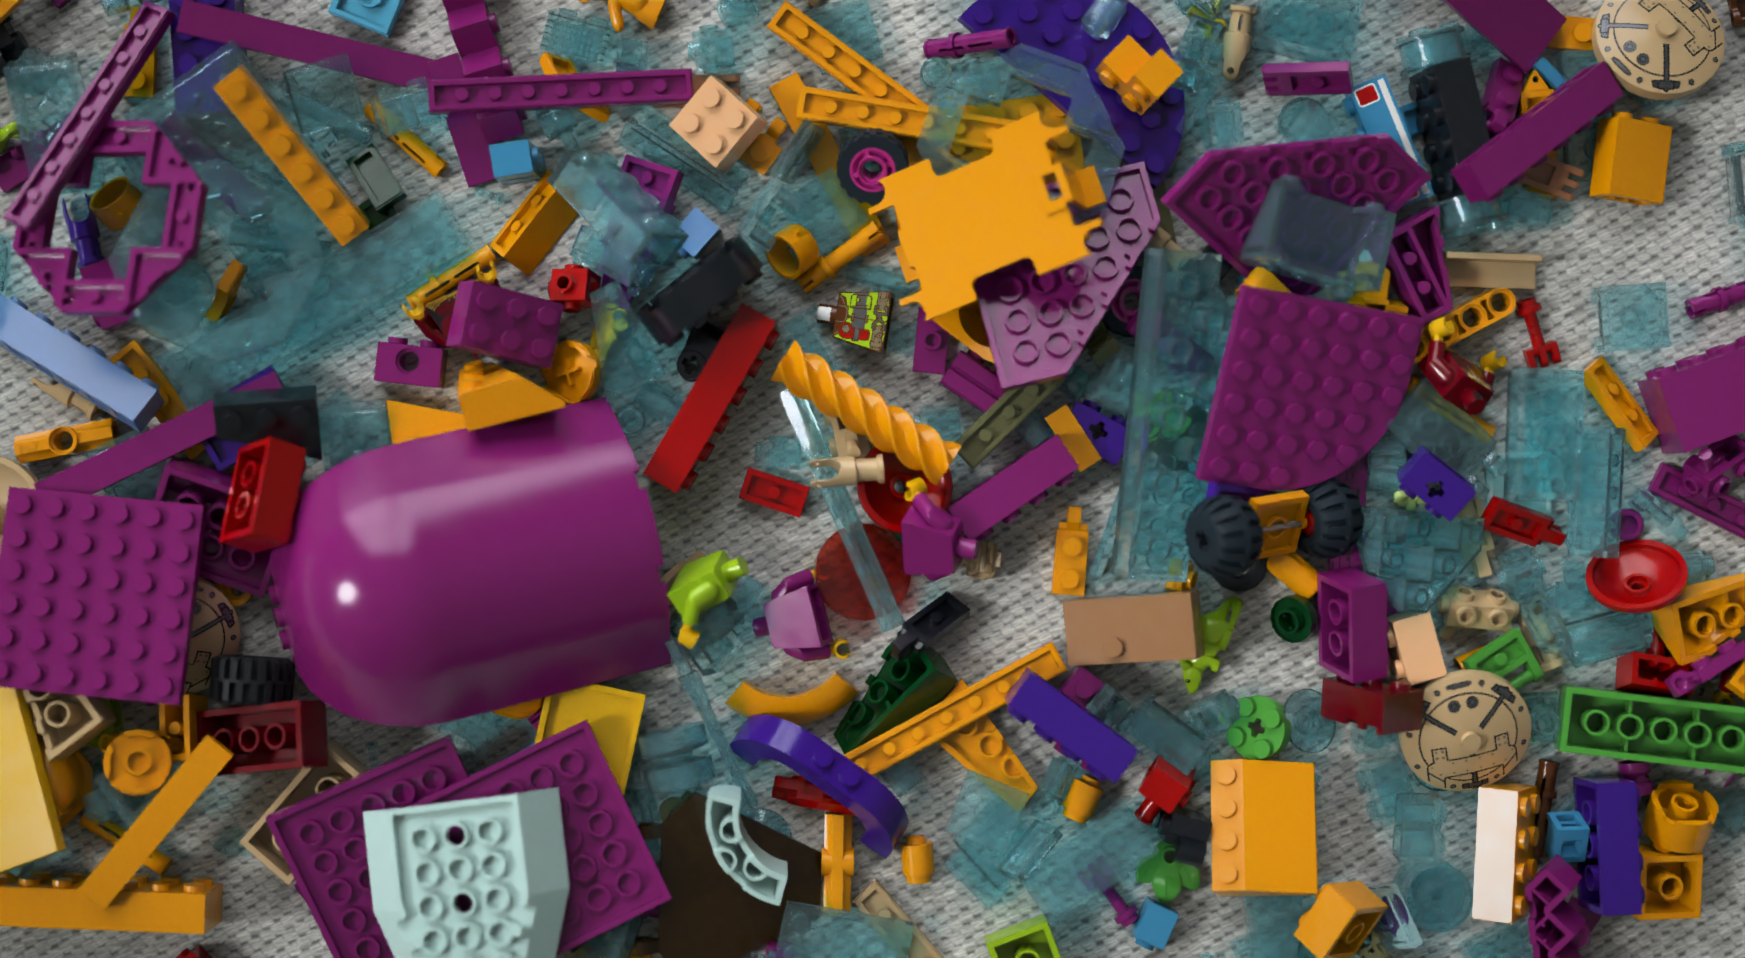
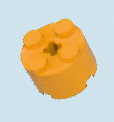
(1679, 817)

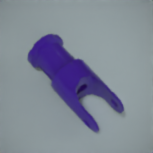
(84, 236)

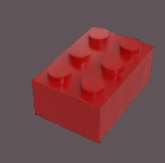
(263, 495)

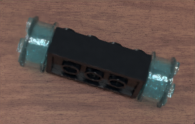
(1449, 121)

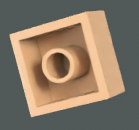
(718, 124)
(1413, 648)

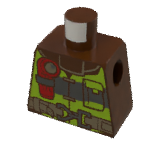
(860, 318)

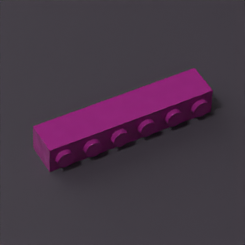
(1537, 133)

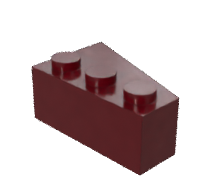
(1386, 706)

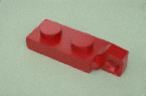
(1521, 523)
(805, 794)

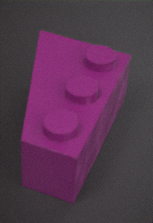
(1419, 266)

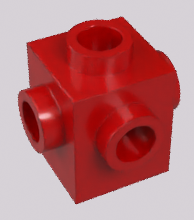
(572, 287)

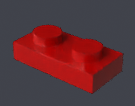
(774, 492)

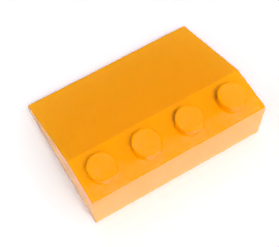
(1263, 828)

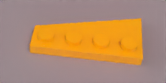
(985, 751)

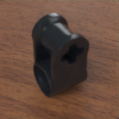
(700, 346)

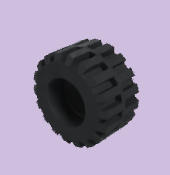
(251, 679)

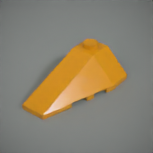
(1702, 617)

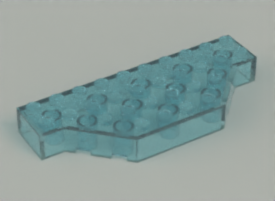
(1172, 388)

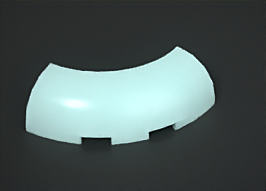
(736, 851)

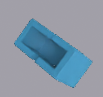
(517, 162)

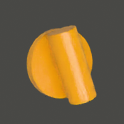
(1184, 586)

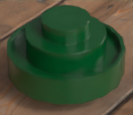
(1294, 618)

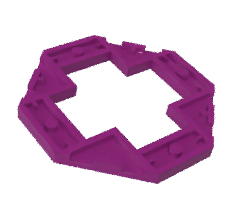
(147, 265)

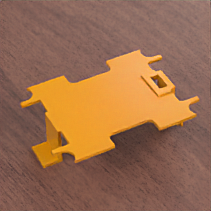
(988, 215)

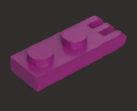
(1308, 78)

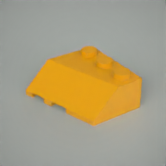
(497, 395)

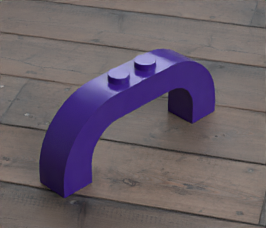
(830, 771)

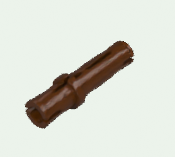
(1545, 785)

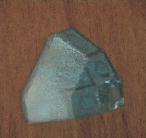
(1417, 553)

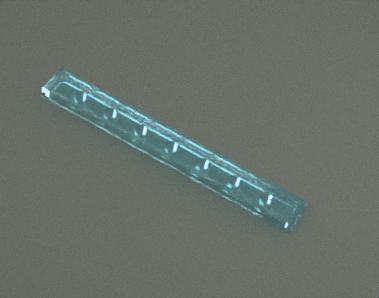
(844, 514)

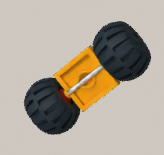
(1231, 535)

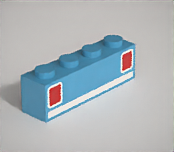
(1378, 112)

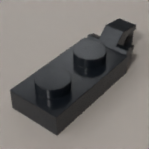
(929, 626)

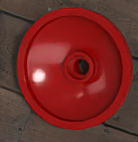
(888, 506)
(1640, 580)

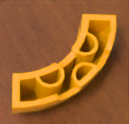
(797, 707)

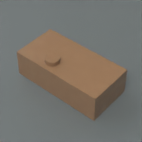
(1133, 628)

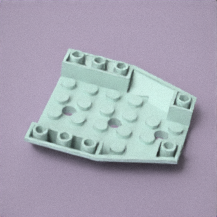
(507, 865)

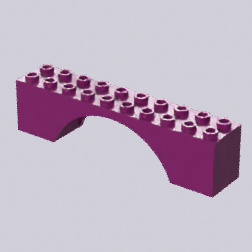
(1698, 398)

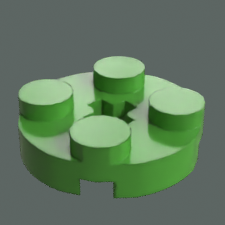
(1273, 719)

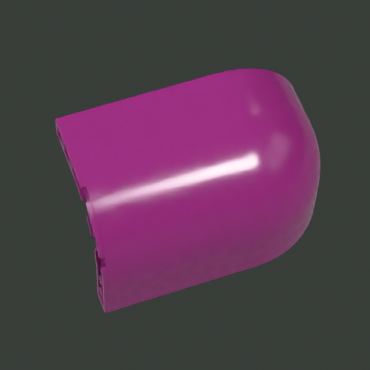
(474, 570)

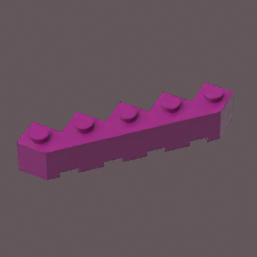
(481, 56)
(1551, 918)

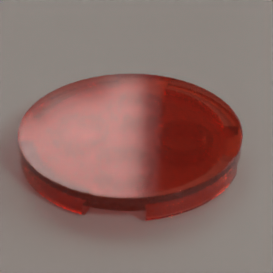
(840, 583)

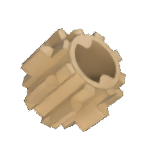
(986, 564)

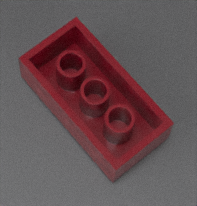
(269, 736)

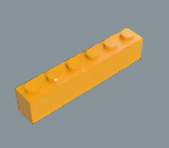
(292, 155)

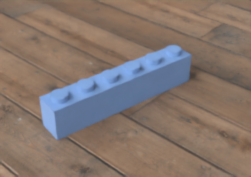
(77, 366)

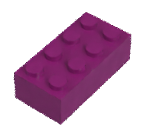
(1014, 486)

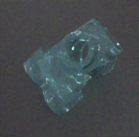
(1542, 707)
(98, 807)

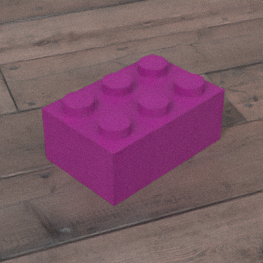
(504, 324)
(1353, 624)

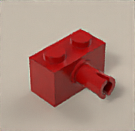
(1648, 670)
(1164, 789)

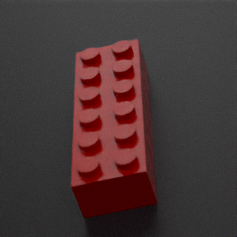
(711, 398)

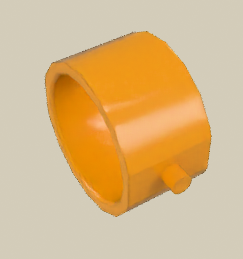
(115, 202)
(803, 245)

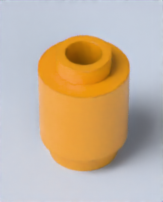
(1082, 798)
(917, 859)

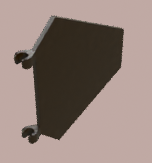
(708, 907)

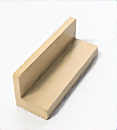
(1491, 270)

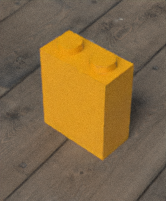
(1630, 159)

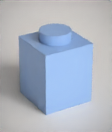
(700, 231)

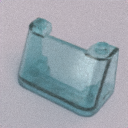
(1319, 238)

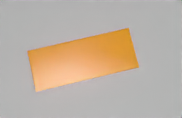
(1073, 437)

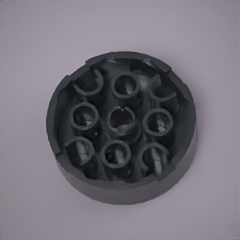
(699, 290)

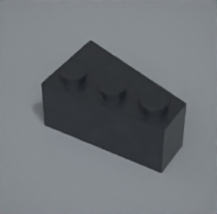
(264, 413)

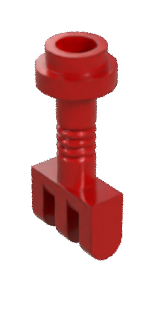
(1528, 309)

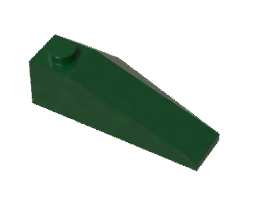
(895, 696)

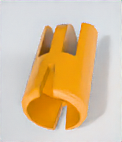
(1294, 573)

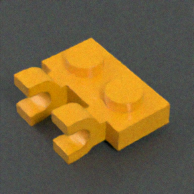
(763, 150)

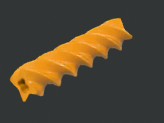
(865, 413)

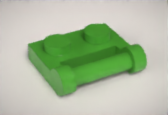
(1506, 655)

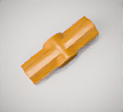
(48, 443)
(837, 860)

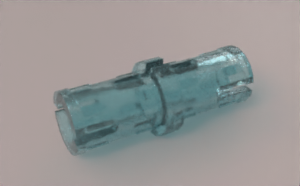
(877, 278)

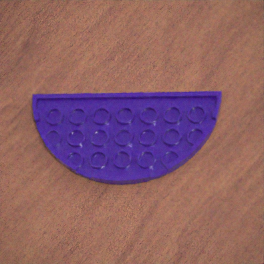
(1059, 30)

